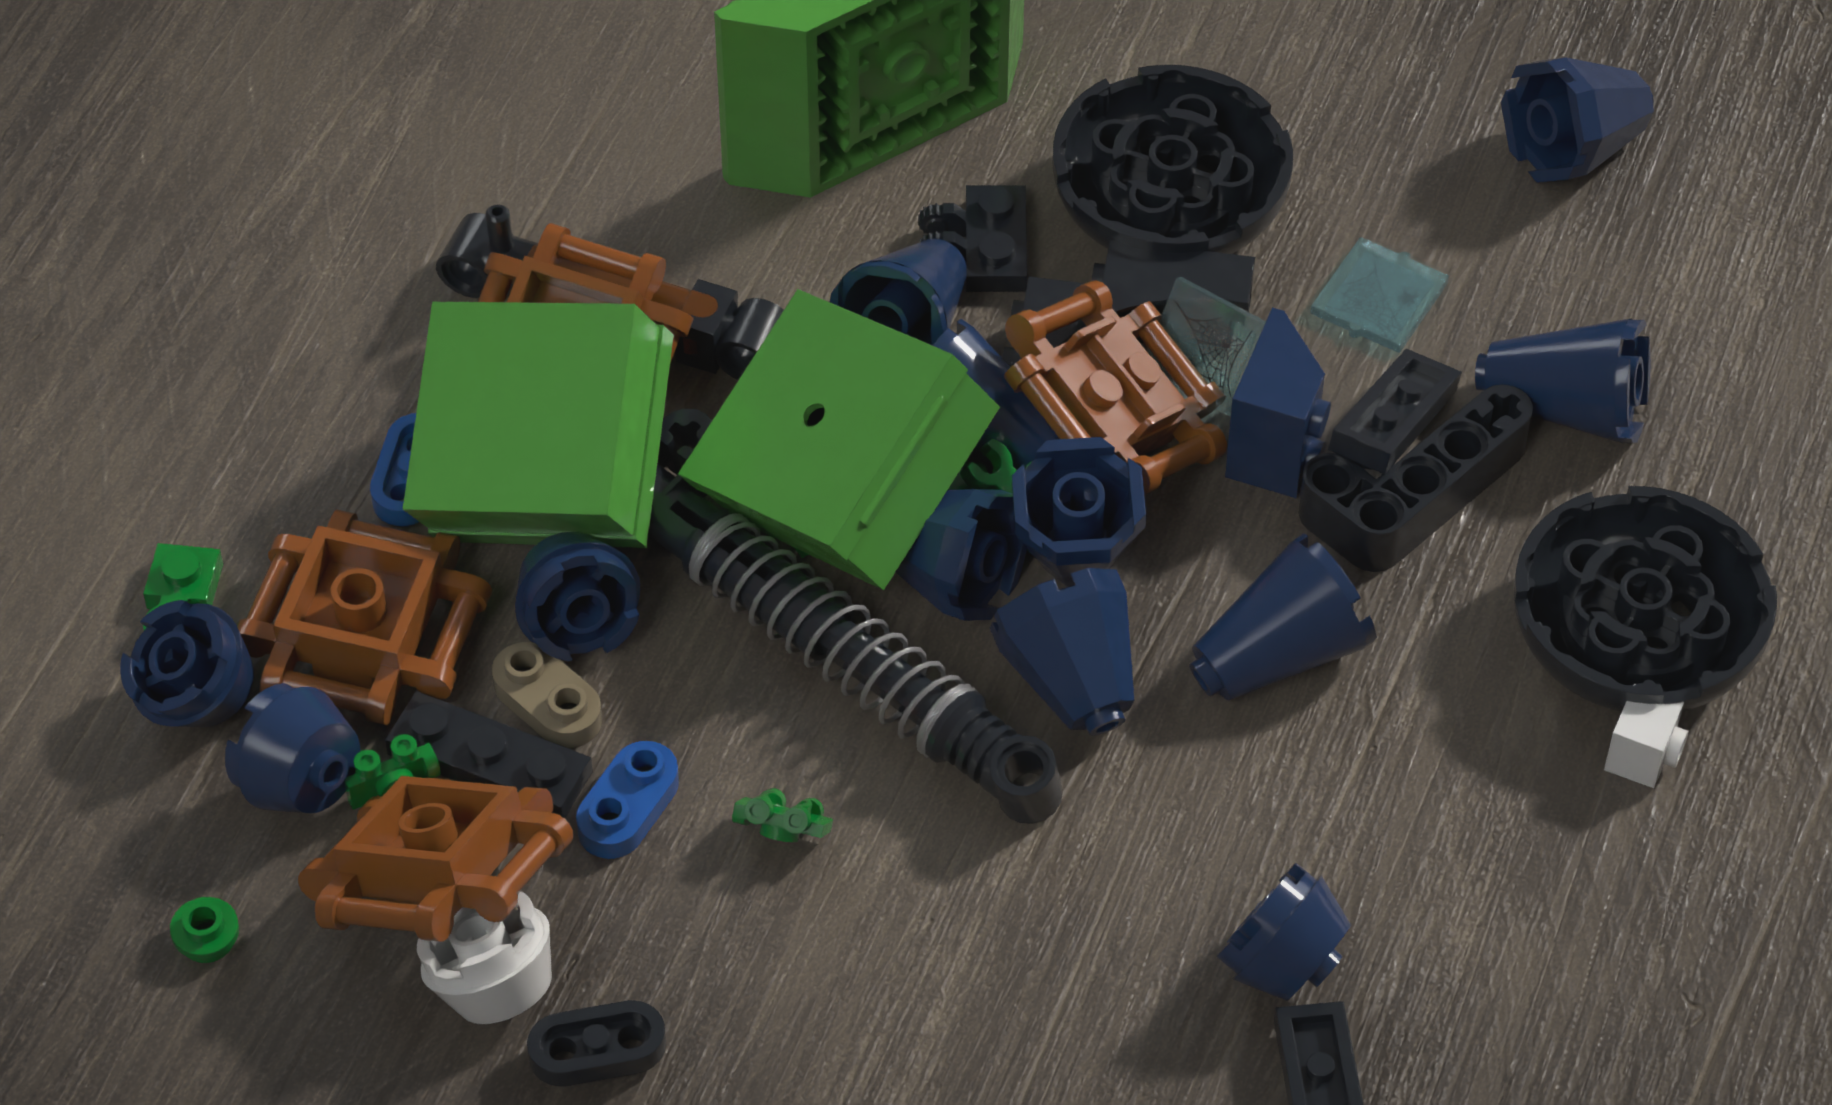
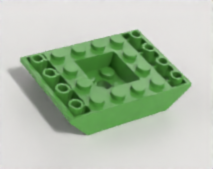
(850, 83)

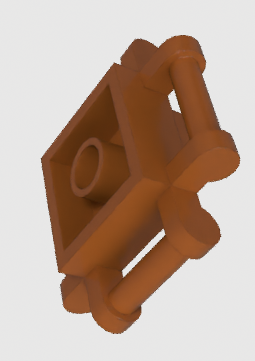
(544, 282)
(1112, 387)
(361, 613)
(431, 853)

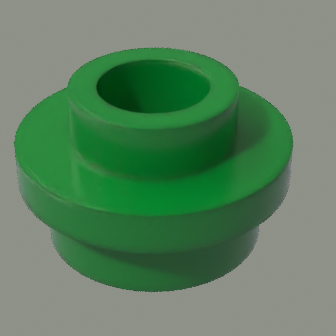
(206, 944)

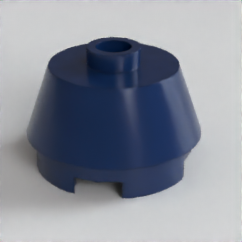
(576, 595)
(188, 666)
(292, 751)
(1288, 937)

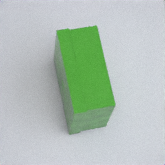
(538, 422)
(841, 437)

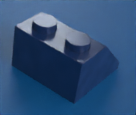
(1277, 411)

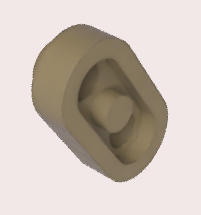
(542, 690)

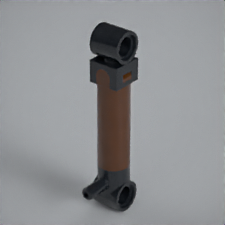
(718, 335)

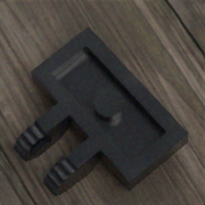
(993, 232)

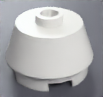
(488, 966)

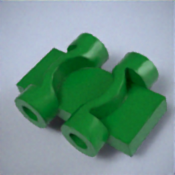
(376, 778)
(780, 821)

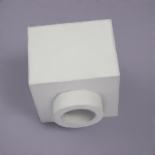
(1645, 741)

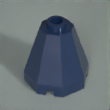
(1573, 115)
(1078, 505)
(966, 553)
(1073, 647)

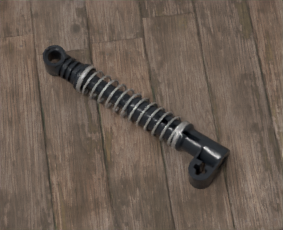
(950, 725)

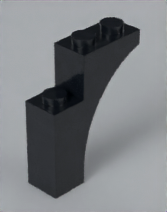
(1141, 277)

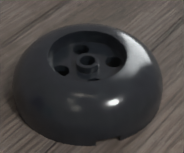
(1134, 151)
(1603, 584)

